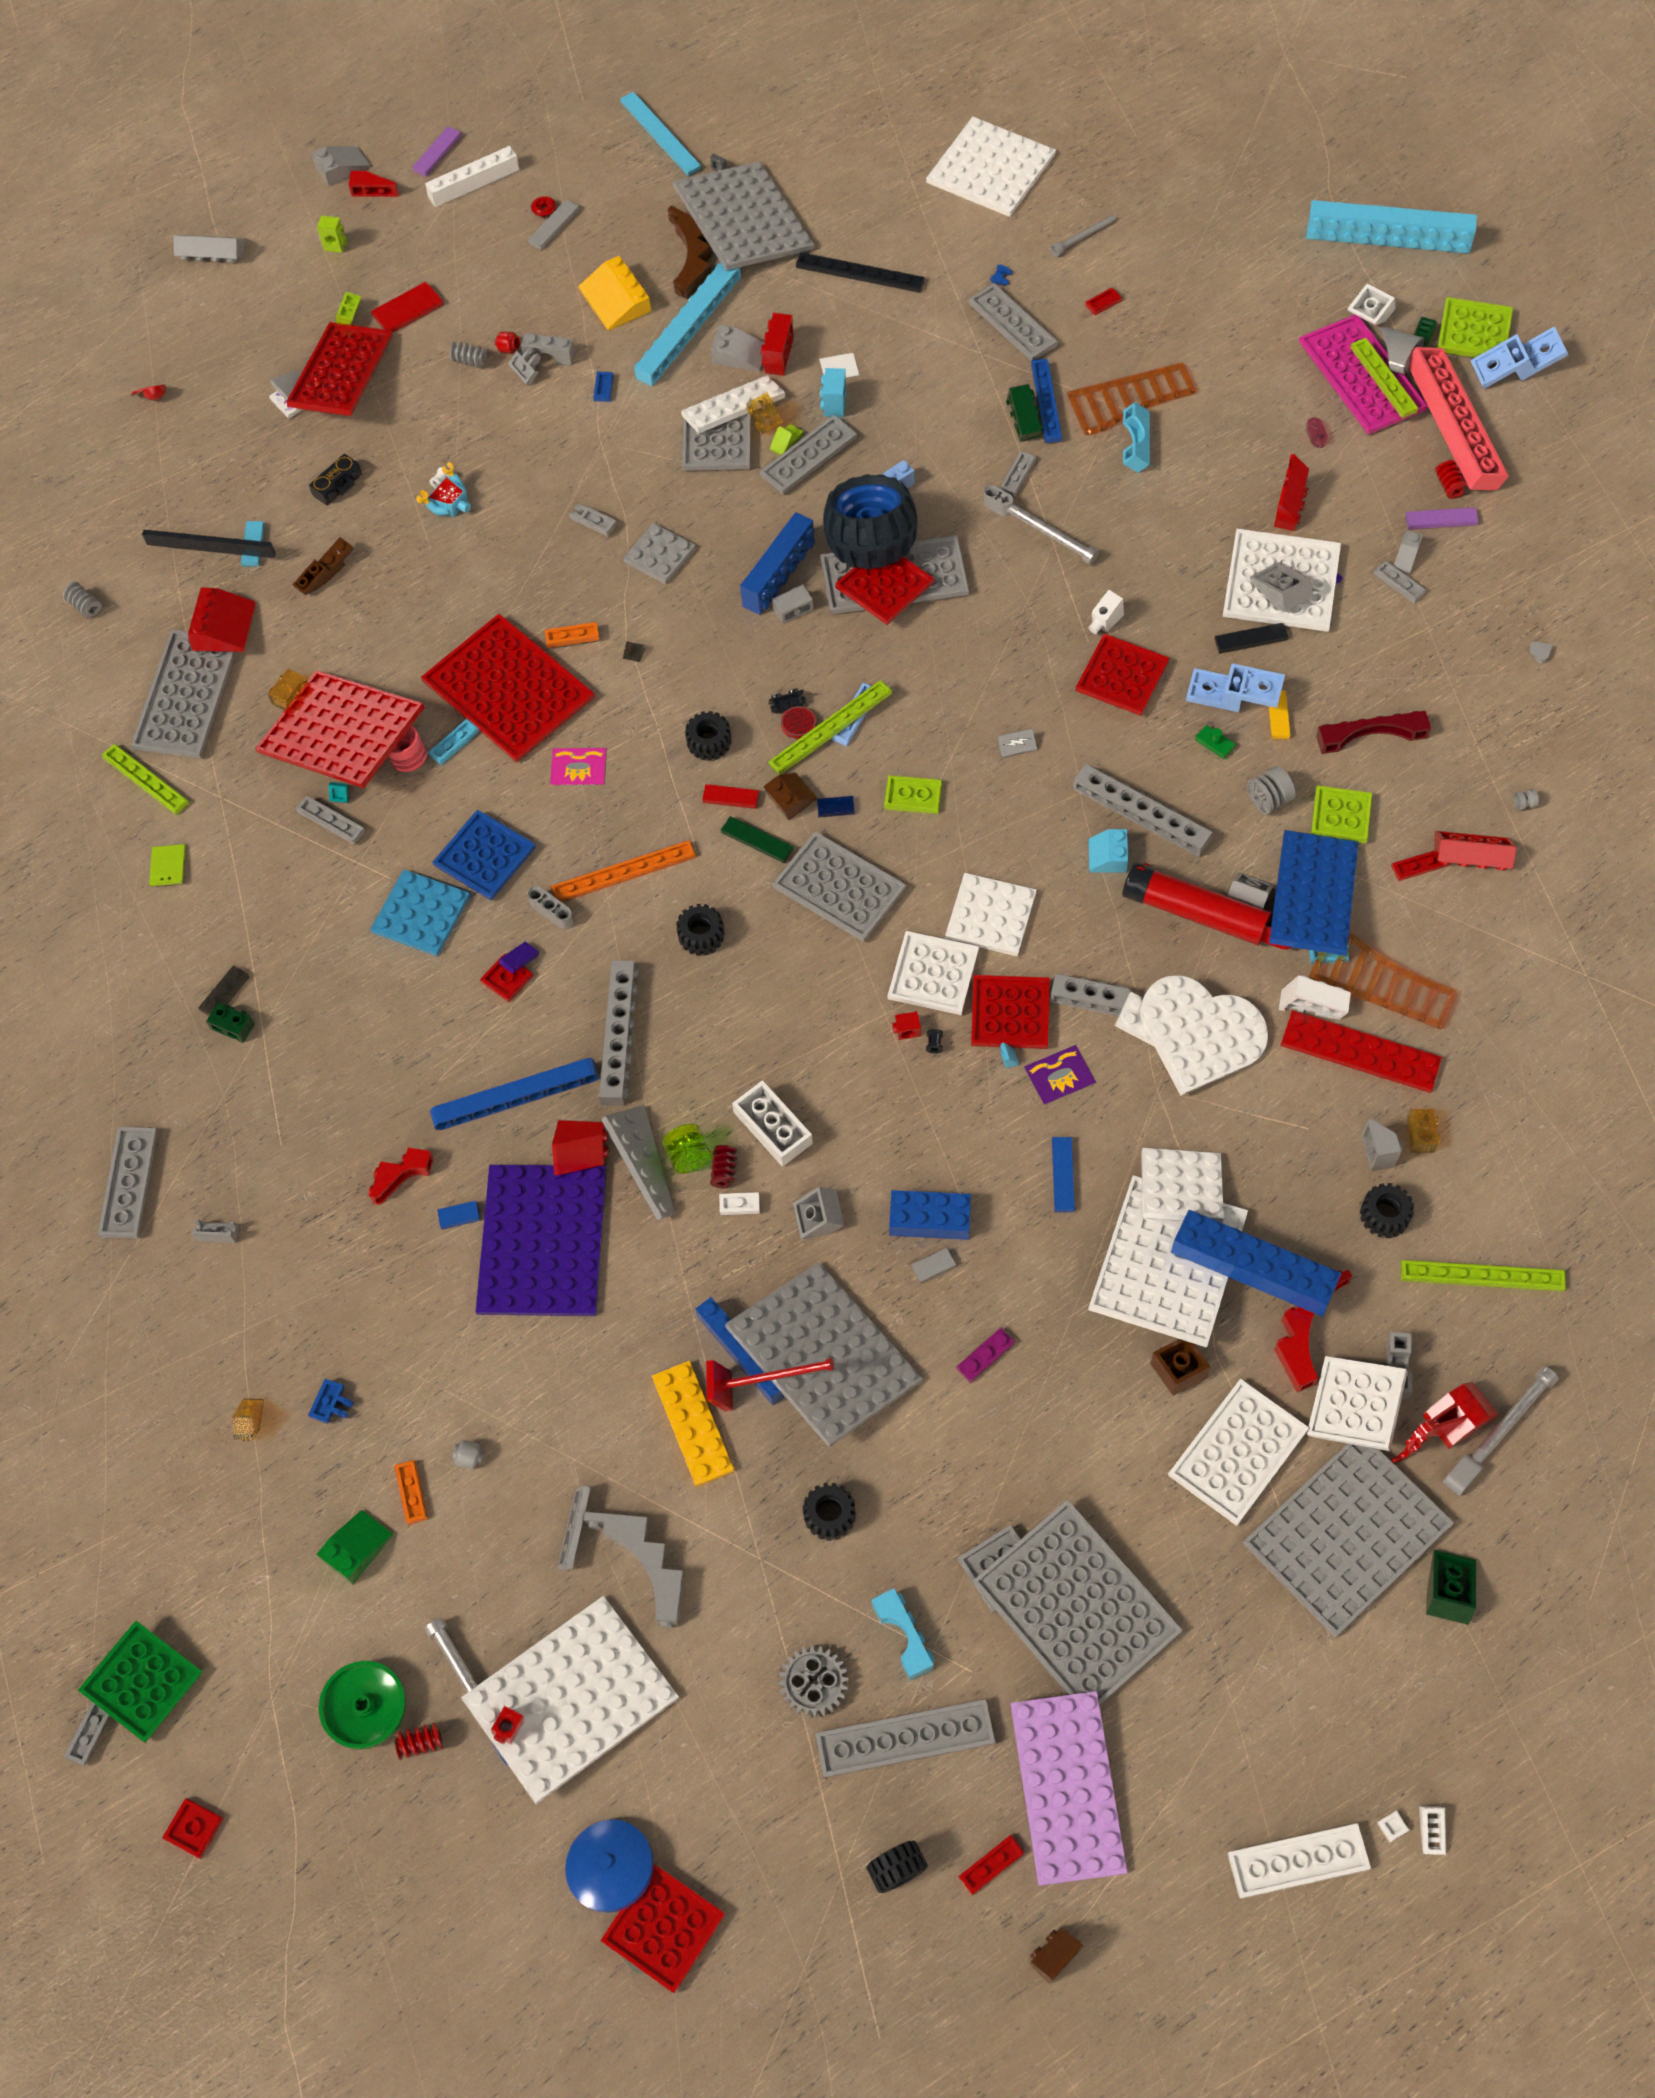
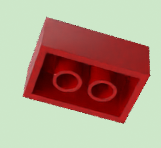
(777, 344)

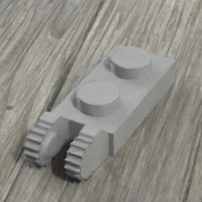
(593, 519)

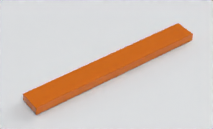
(623, 871)

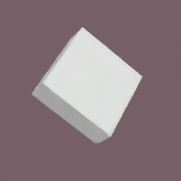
(1393, 1826)

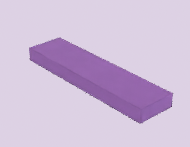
(436, 151)
(1441, 518)

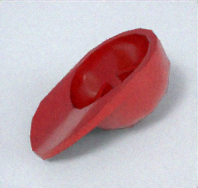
(152, 392)

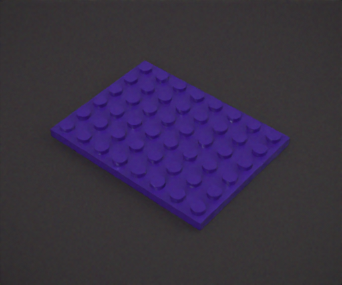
(541, 1241)

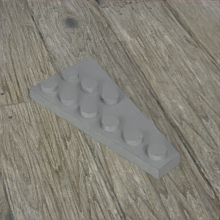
(636, 1144)

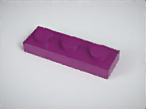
(985, 1355)

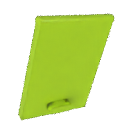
(167, 865)

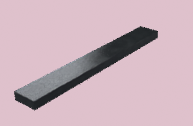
(860, 272)
(209, 543)

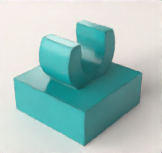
(338, 792)

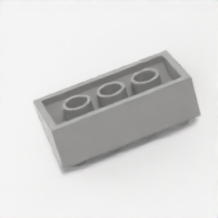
(209, 246)

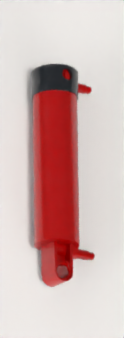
(1198, 904)

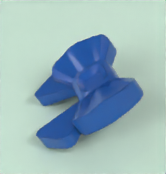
(998, 277)

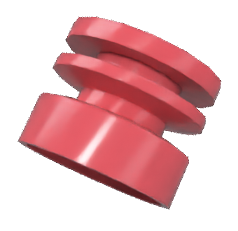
(409, 752)

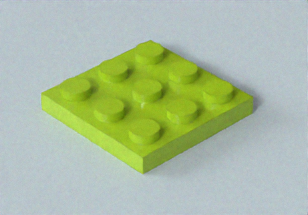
(1341, 813)

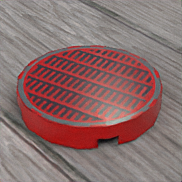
(798, 721)

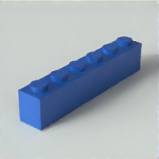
(715, 1321)

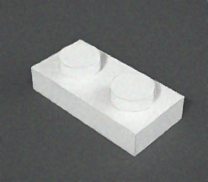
(739, 1203)

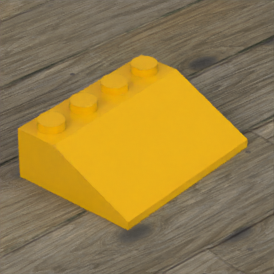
(615, 294)

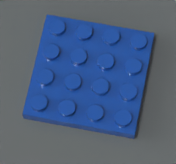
(484, 855)

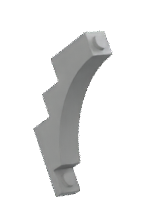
(632, 1535)

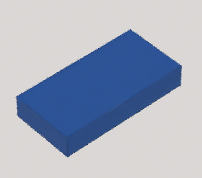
(603, 386)
(458, 1215)

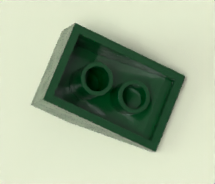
(1451, 1587)

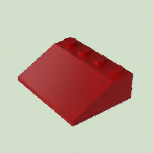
(220, 621)

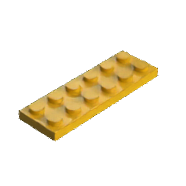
(692, 1424)

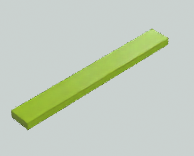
(830, 727)
(1483, 1275)

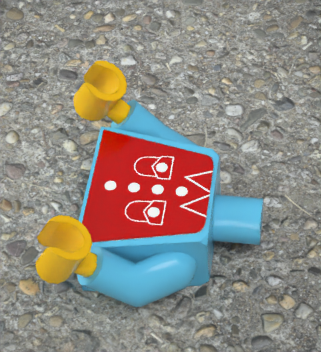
(448, 496)

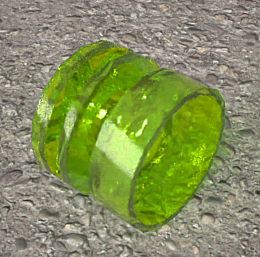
(686, 1148)

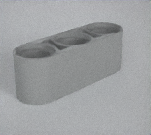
(547, 900)

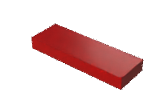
(730, 796)
(1416, 866)
(991, 1865)

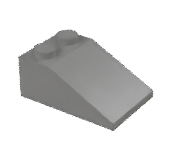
(337, 162)
(736, 349)
(1283, 586)

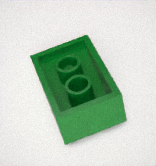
(354, 1546)

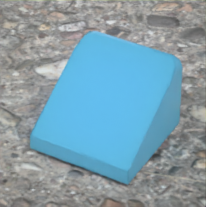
(1008, 1055)

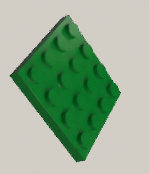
(140, 1681)

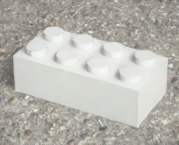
(772, 1123)

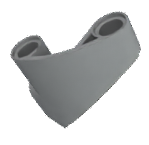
(1400, 348)

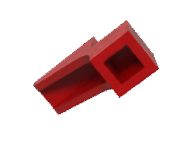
(391, 1175)

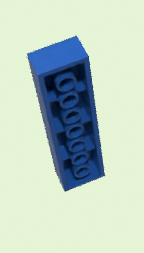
(1255, 1262)

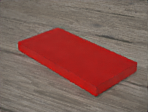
(407, 307)

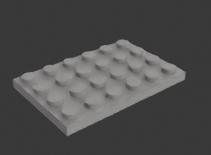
(839, 886)

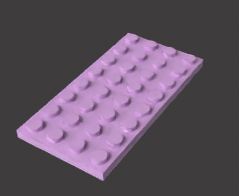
(1068, 1788)

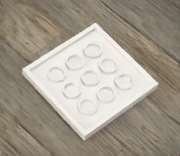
(990, 914)
(933, 973)
(1181, 1182)
(1357, 1403)

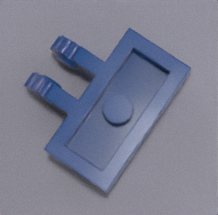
(327, 1400)

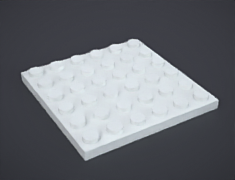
(991, 166)
(1259, 550)

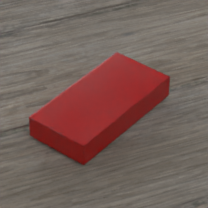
(1103, 301)

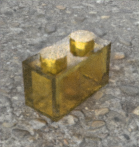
(286, 689)

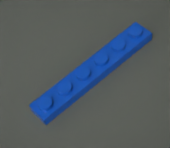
(1046, 400)

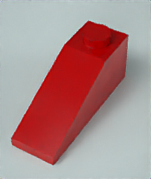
(371, 185)

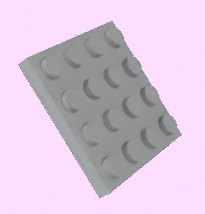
(719, 447)

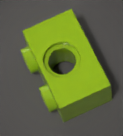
(332, 234)

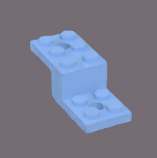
(1519, 357)
(1236, 687)

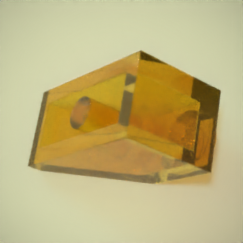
(247, 1419)

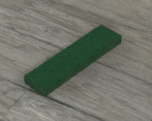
(756, 839)

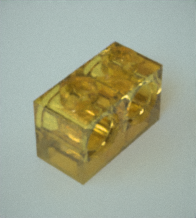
(768, 411)
(1418, 1130)

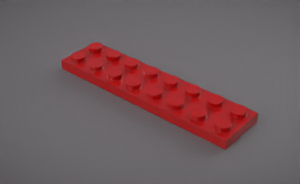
(1361, 1051)

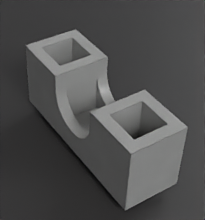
(560, 348)
(1397, 1355)

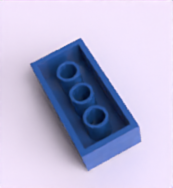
(929, 1214)

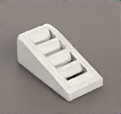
(1424, 1820)

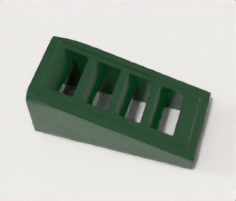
(1426, 325)

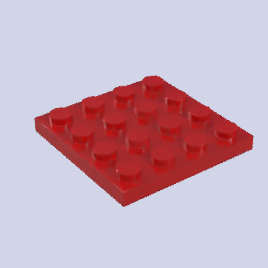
(886, 589)
(1122, 674)
(1010, 1011)
(664, 1930)

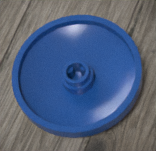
(609, 1866)

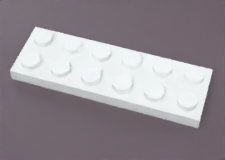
(730, 404)
(1298, 1861)

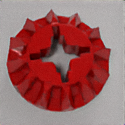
(539, 203)

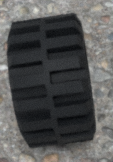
(710, 747)
(700, 917)
(1394, 1197)
(824, 1495)
(896, 1866)

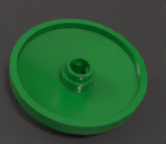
(362, 1705)

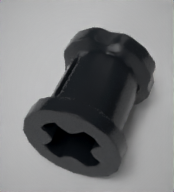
(934, 1041)

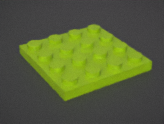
(1473, 326)

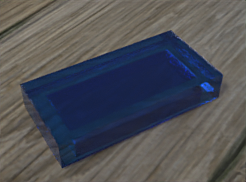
(835, 806)

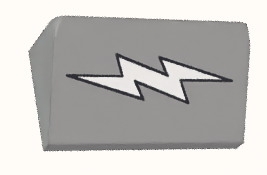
(1017, 743)

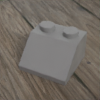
(1250, 890)
(1380, 1146)
(818, 1213)

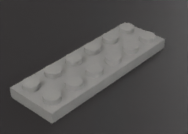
(1013, 322)
(808, 454)
(127, 1183)

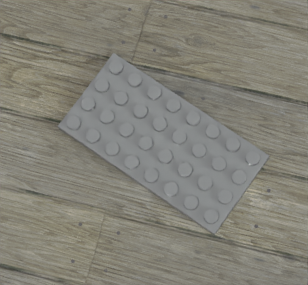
(935, 556)
(182, 699)

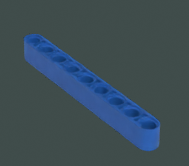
(514, 1094)

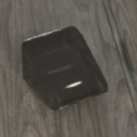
(633, 651)

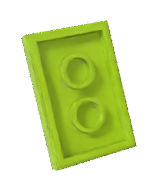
(913, 794)

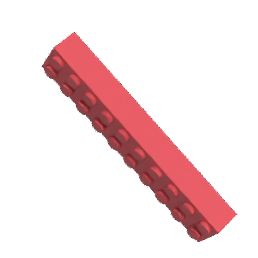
(1457, 419)

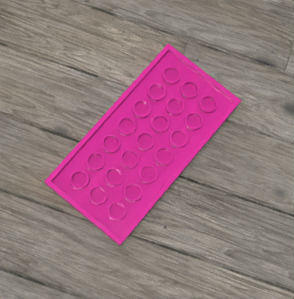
(1349, 378)

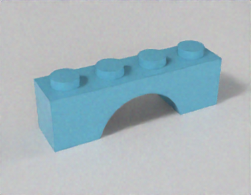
(1138, 423)
(890, 1610)

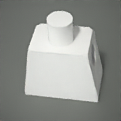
(1107, 612)

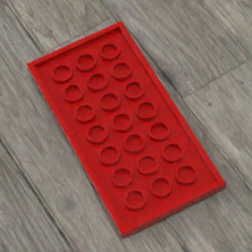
(339, 369)

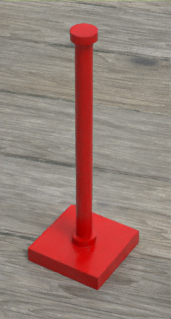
(720, 1381)

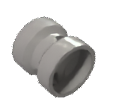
(1526, 799)

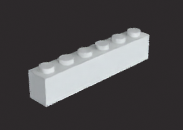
(472, 176)

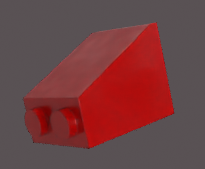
(579, 1146)

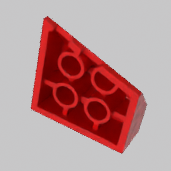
(1292, 494)

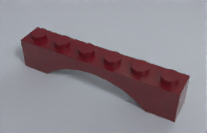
(1408, 726)

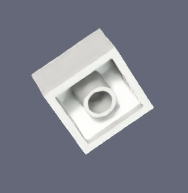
(1373, 305)

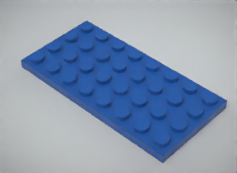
(1314, 892)

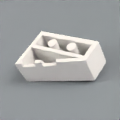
(1315, 997)

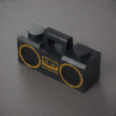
(335, 479)

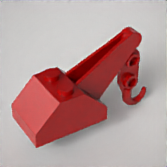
(1452, 1419)

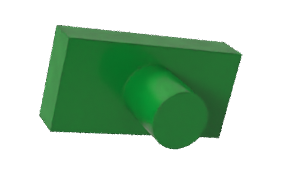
(1215, 741)

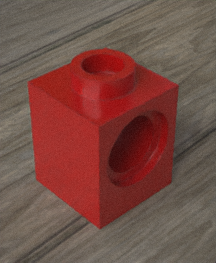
(907, 1025)
(507, 1716)

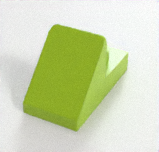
(785, 439)

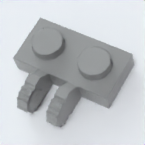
(524, 368)

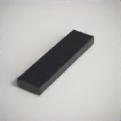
(1251, 638)

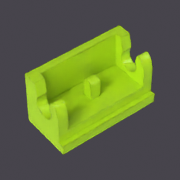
(348, 308)

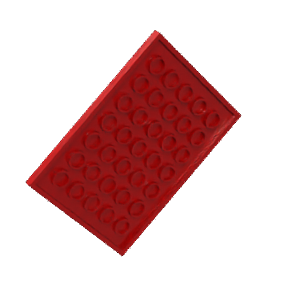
(507, 687)

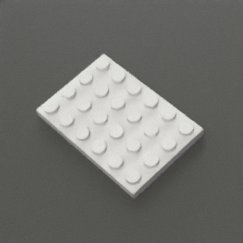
(1238, 1452)

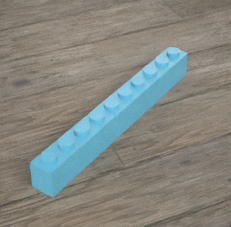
(686, 324)

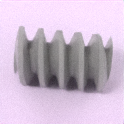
(468, 355)
(81, 600)

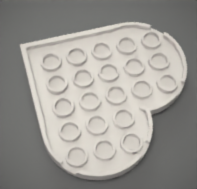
(1200, 1034)

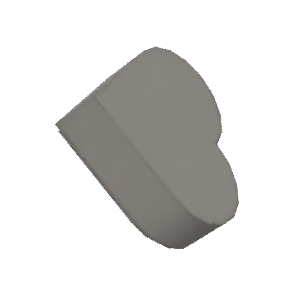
(1540, 651)

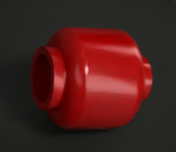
(507, 342)

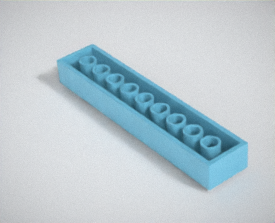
(1391, 226)

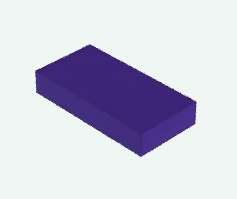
(519, 957)

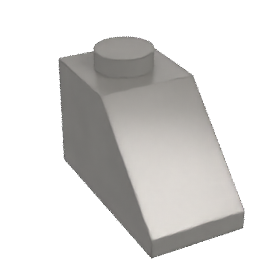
(1408, 551)

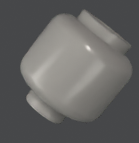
(467, 1454)

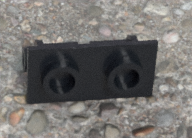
(780, 701)

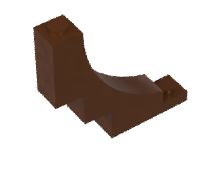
(698, 252)

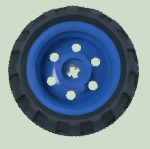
(870, 521)

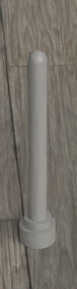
(1059, 247)

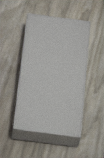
(933, 1265)

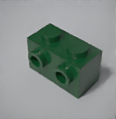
(230, 1022)

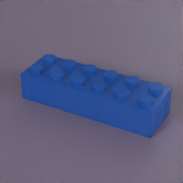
(777, 563)

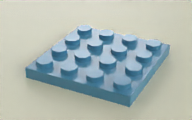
(420, 912)

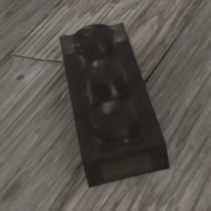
(224, 990)

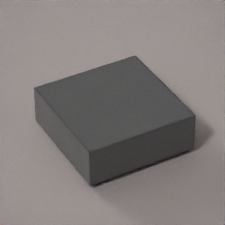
(718, 163)

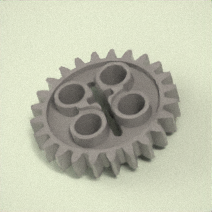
(828, 1694)

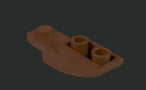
(323, 570)

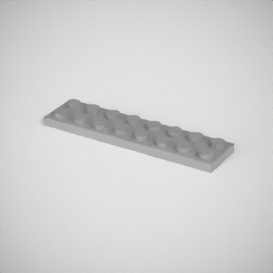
(905, 1738)

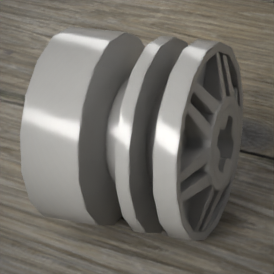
(1271, 790)

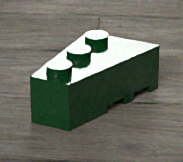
(1024, 412)

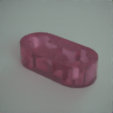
(1313, 433)

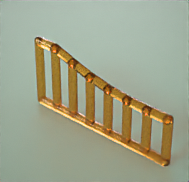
(1119, 384)
(1398, 972)

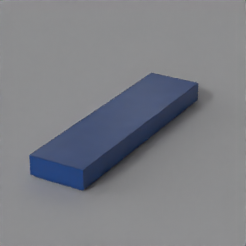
(1063, 1174)

